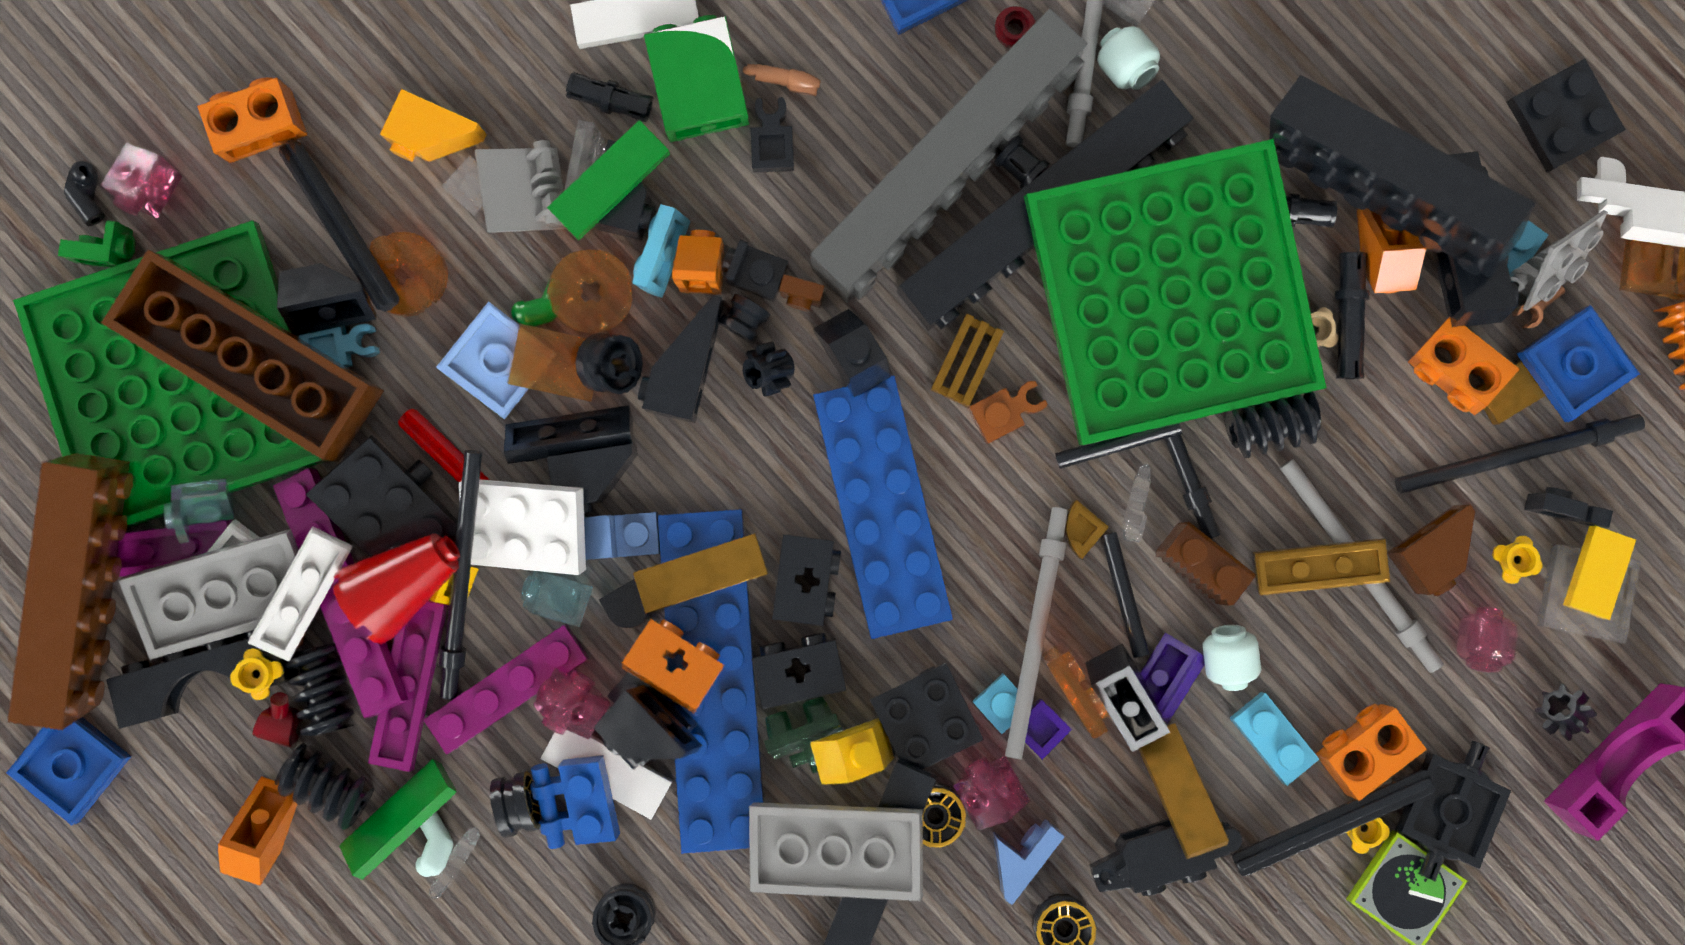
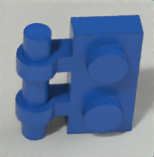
(587, 798)

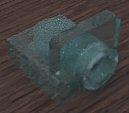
(197, 504)
(556, 597)

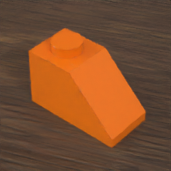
(1392, 255)
(699, 263)
(256, 833)

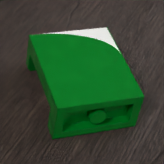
(696, 78)

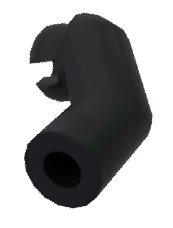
(80, 192)

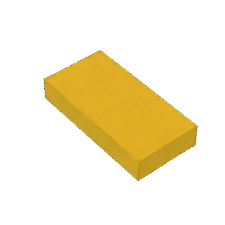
(1599, 572)

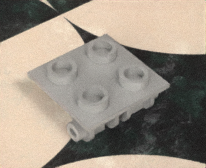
(519, 187)
(1558, 263)

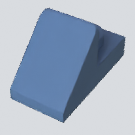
(621, 535)
(1019, 868)

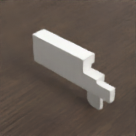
(1647, 211)

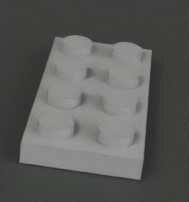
(207, 593)
(836, 851)

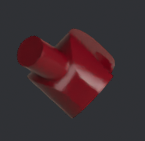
(278, 722)

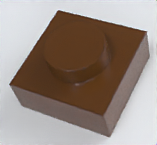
(801, 293)

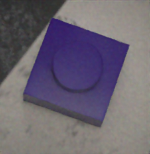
(1044, 729)

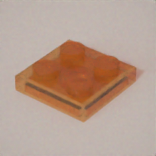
(1084, 702)

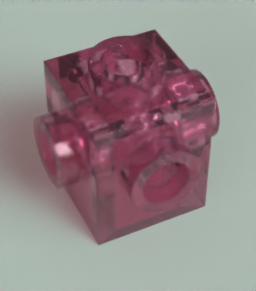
(141, 181)
(570, 703)
(991, 792)

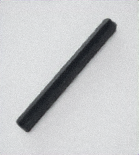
(339, 225)
(1333, 822)

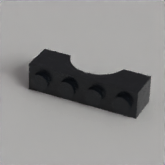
(156, 691)

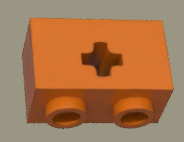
(648, 664)

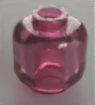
(1487, 640)

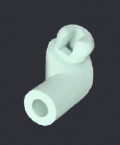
(437, 848)

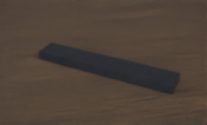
(859, 917)

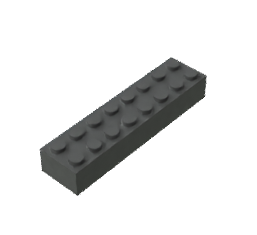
(948, 156)

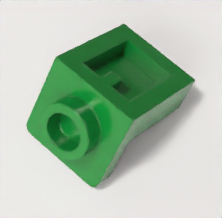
(112, 250)

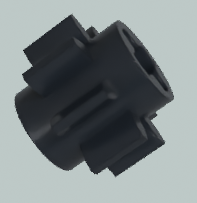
(768, 368)
(1572, 723)

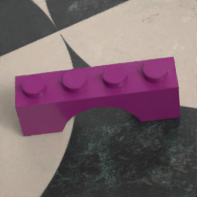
(1597, 790)

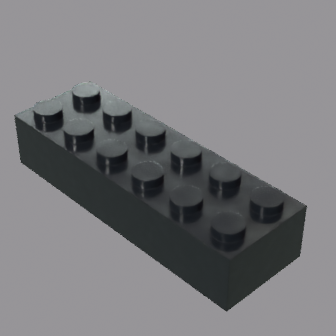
(1398, 177)

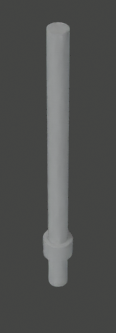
(1081, 101)
(1052, 551)
(1409, 631)

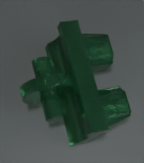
(786, 740)

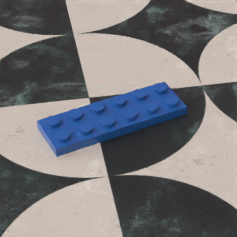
(883, 509)

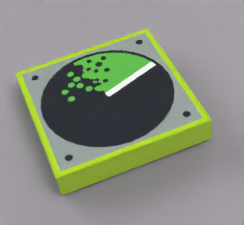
(1402, 898)

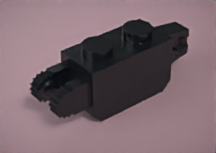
(1153, 857)

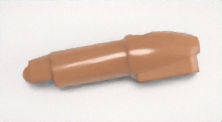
(795, 80)

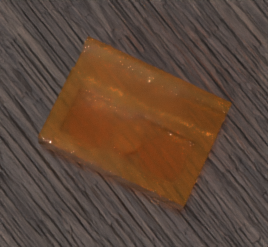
(547, 363)

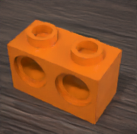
(253, 130)
(1469, 356)
(1374, 761)

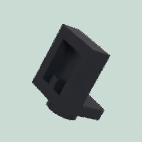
(754, 270)

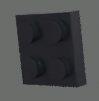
(1565, 115)

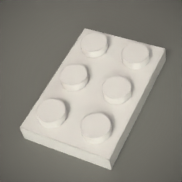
(529, 527)

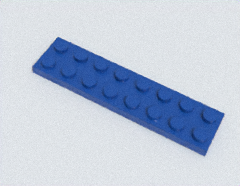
(726, 772)

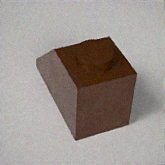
(1436, 552)

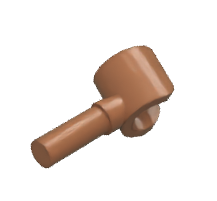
(1537, 310)

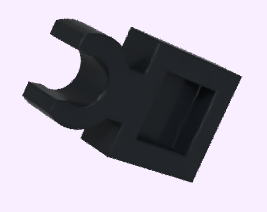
(772, 143)
(1560, 505)

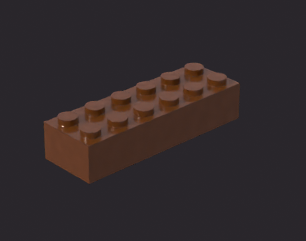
(242, 356)
(69, 590)

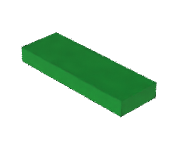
(609, 180)
(397, 819)

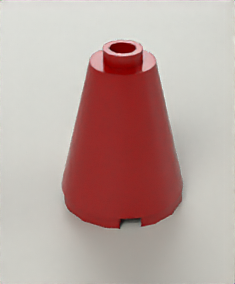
(395, 584)

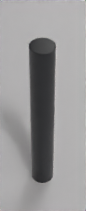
(1107, 447)
(1125, 595)

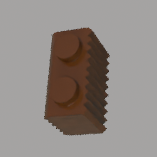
(1205, 564)

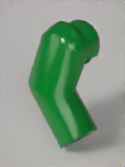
(533, 312)

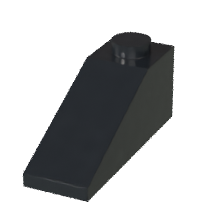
(682, 370)

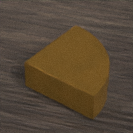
(1082, 529)

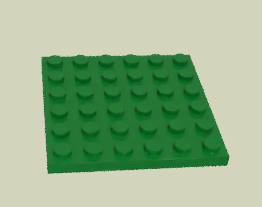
(1175, 291)
(134, 407)

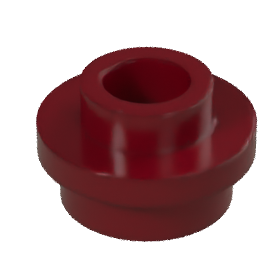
(1012, 15)

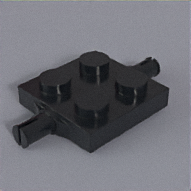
(1459, 815)

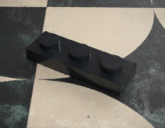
(568, 434)

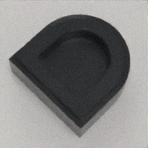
(625, 606)

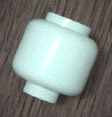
(1128, 57)
(1231, 657)

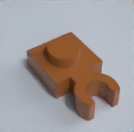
(1001, 413)

